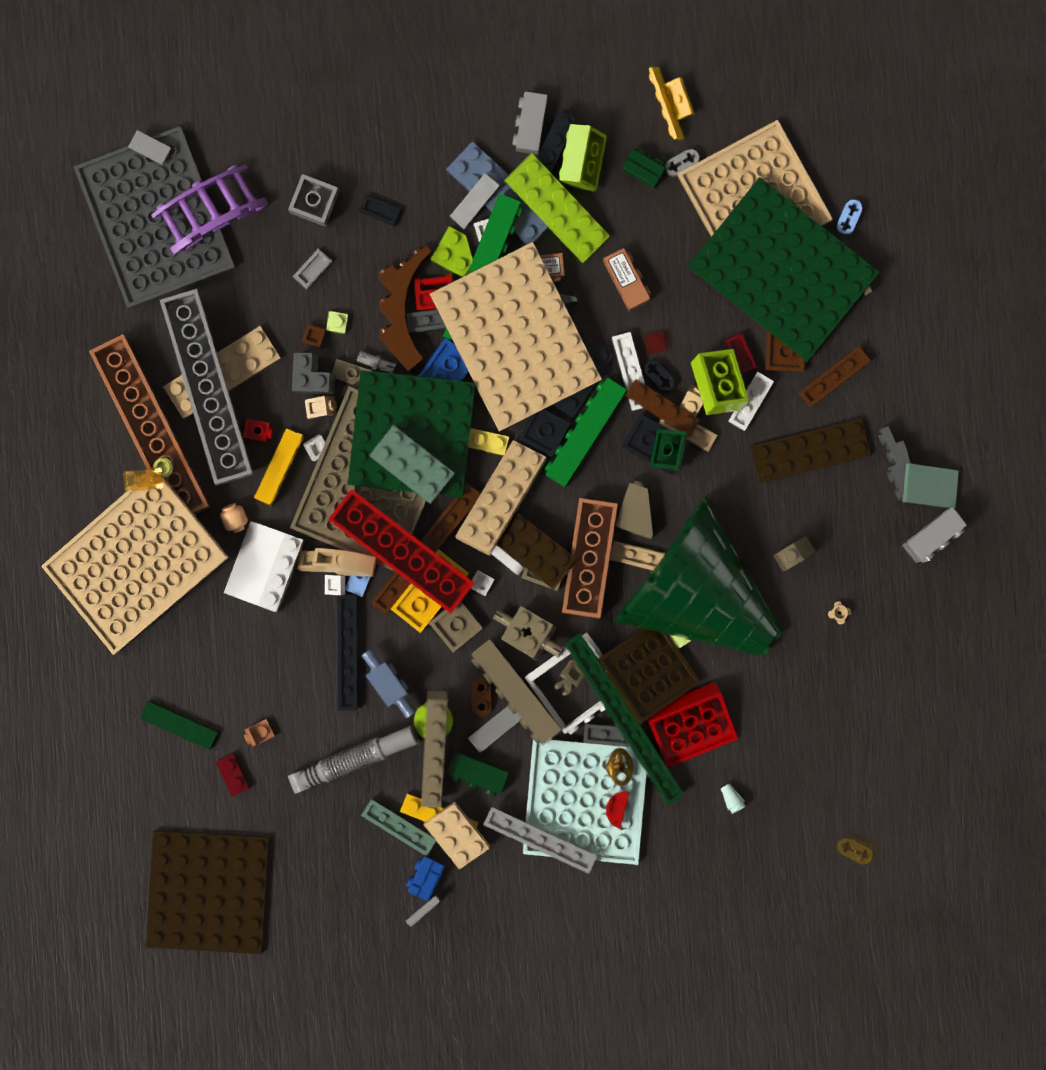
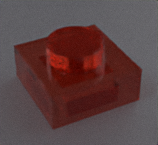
(655, 343)

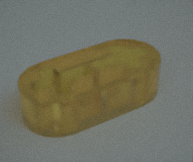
(856, 846)

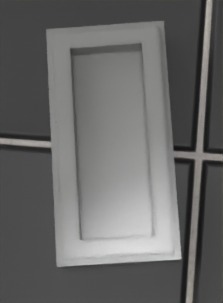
(149, 147)
(312, 269)
(423, 910)

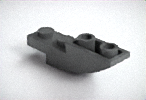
(899, 456)

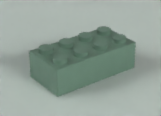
(411, 464)

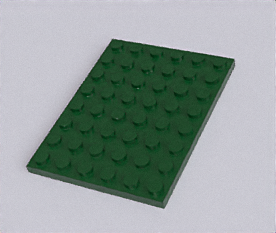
(783, 269)

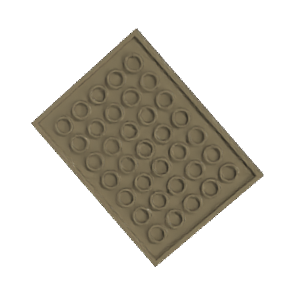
(329, 488)

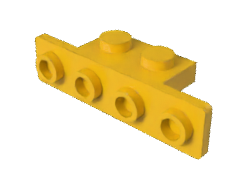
(673, 99)

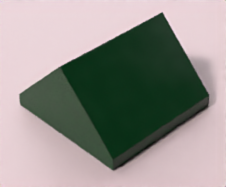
(668, 450)

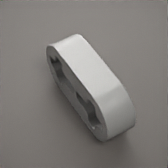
(679, 159)

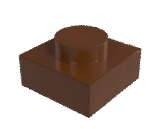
(313, 336)

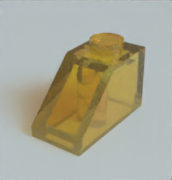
(143, 479)

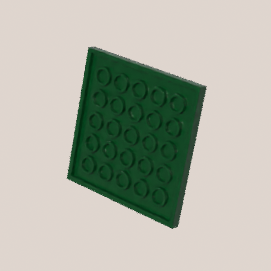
(423, 408)

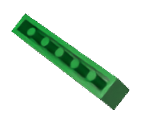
(586, 432)

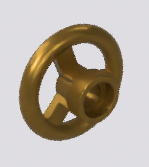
(615, 767)

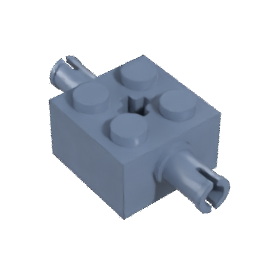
(387, 684)

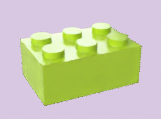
(582, 157)
(719, 381)

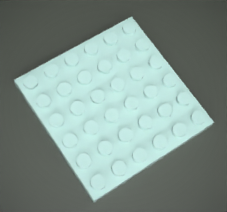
(571, 797)

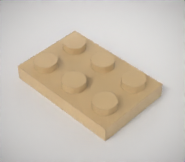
(457, 835)

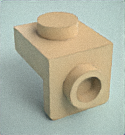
(692, 401)

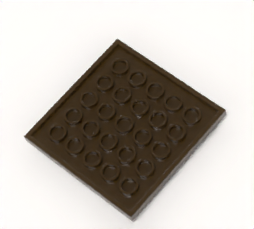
(207, 892)

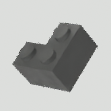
(307, 378)

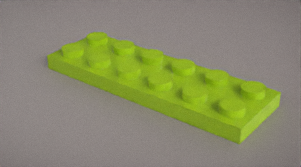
(556, 208)

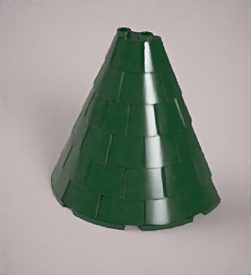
(703, 592)

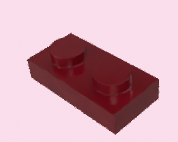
(232, 775)

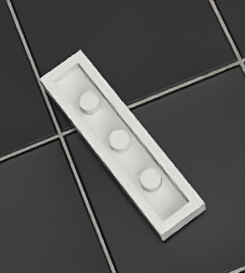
(628, 362)

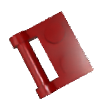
(423, 298)

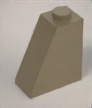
(635, 511)
(794, 553)

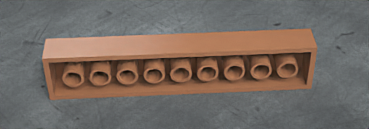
(146, 418)

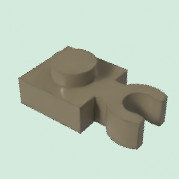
(571, 677)

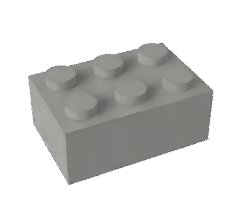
(935, 536)

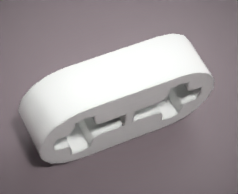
(507, 560)

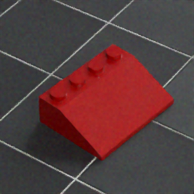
(692, 725)

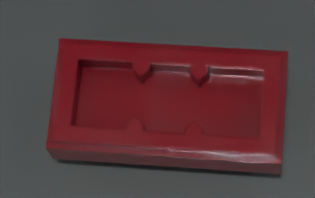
(742, 352)

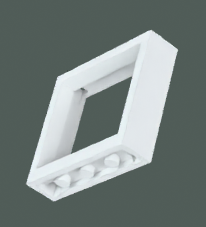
(586, 716)

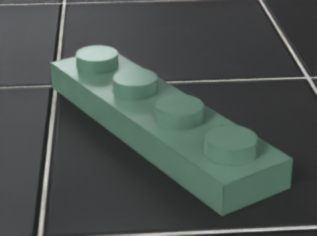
(398, 827)

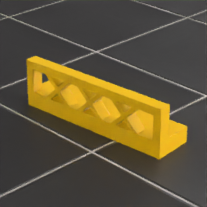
(279, 467)

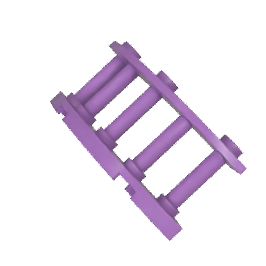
(218, 221)

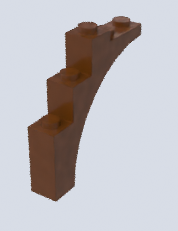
(394, 308)

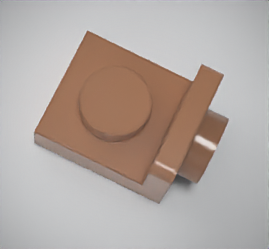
(259, 733)

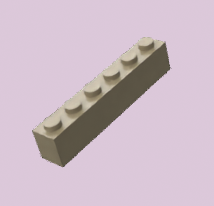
(516, 693)
(434, 748)

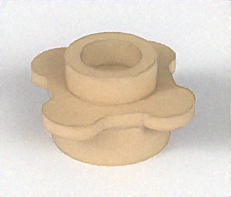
(844, 612)

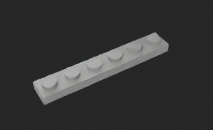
(540, 840)

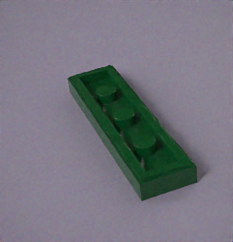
(178, 725)

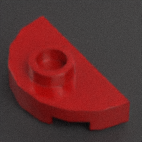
(616, 808)

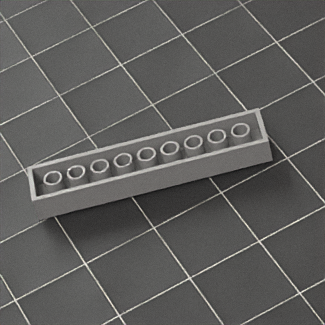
(206, 387)

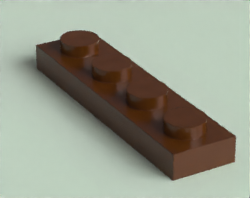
(834, 376)
(662, 407)

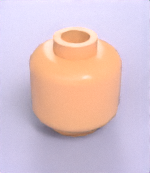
(233, 517)

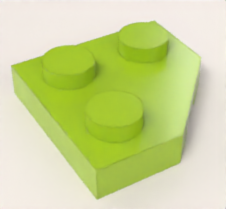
(453, 253)

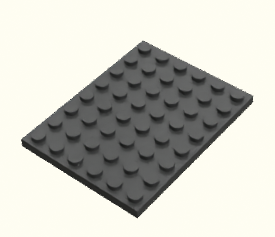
(124, 194)

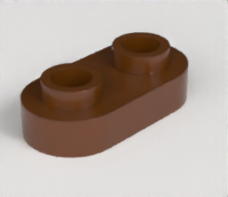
(481, 697)

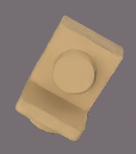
(320, 407)

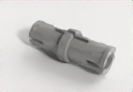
(376, 362)

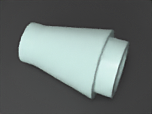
(733, 800)

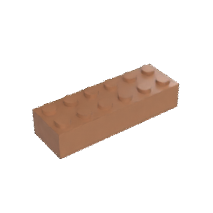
(592, 549)

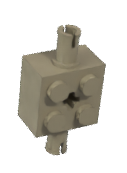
(527, 621)

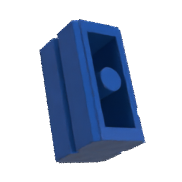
(425, 878)

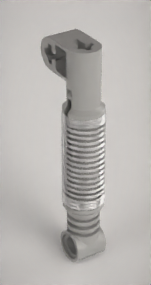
(350, 761)

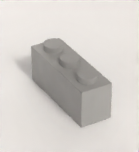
(530, 122)

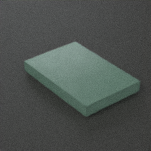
(930, 486)

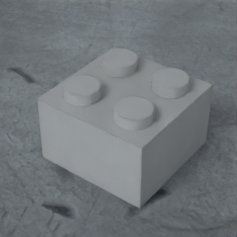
(313, 200)

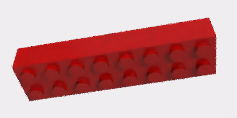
(401, 551)

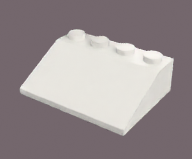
(264, 566)

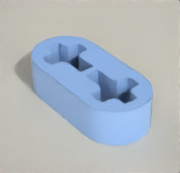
(845, 215)

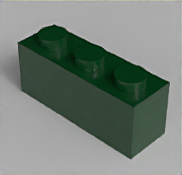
(477, 774)

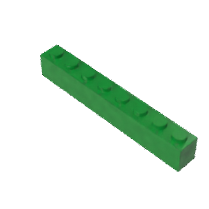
(495, 235)

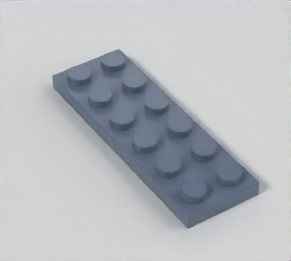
(469, 169)

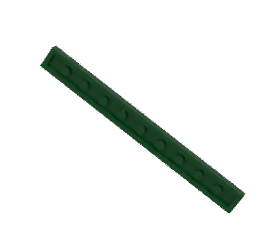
(623, 719)

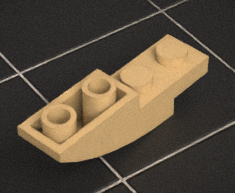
(337, 561)

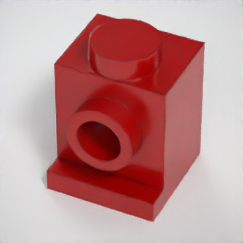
(249, 431)

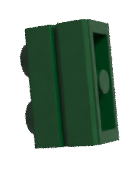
(643, 168)

